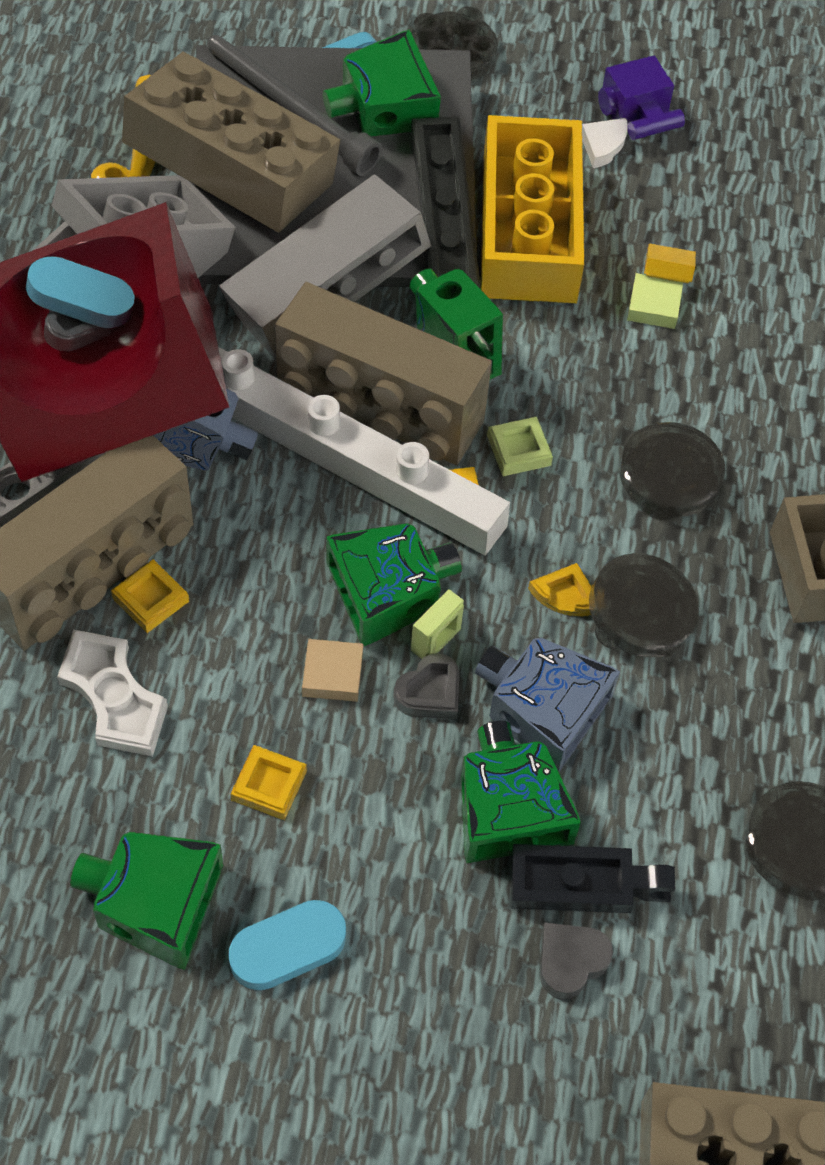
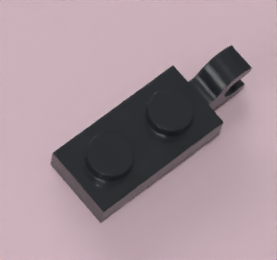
(584, 879)

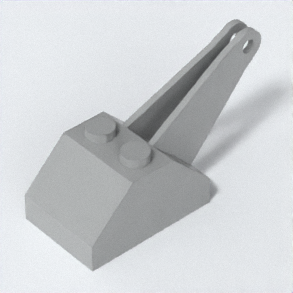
(98, 201)

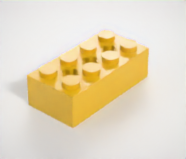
(532, 209)

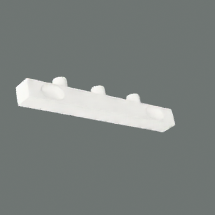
(363, 456)

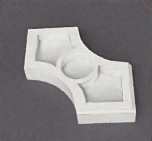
(125, 711)

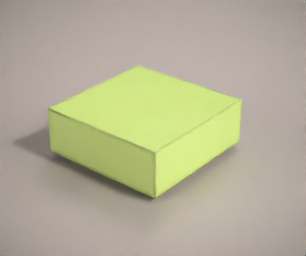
(655, 301)
(519, 446)
(437, 625)

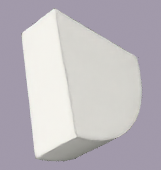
(604, 140)

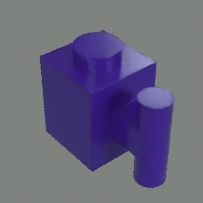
(642, 95)

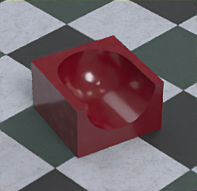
(121, 388)

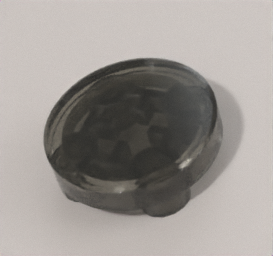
(459, 32)
(671, 470)
(643, 606)
(789, 838)

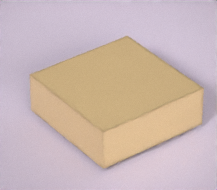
(332, 670)

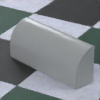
(340, 250)

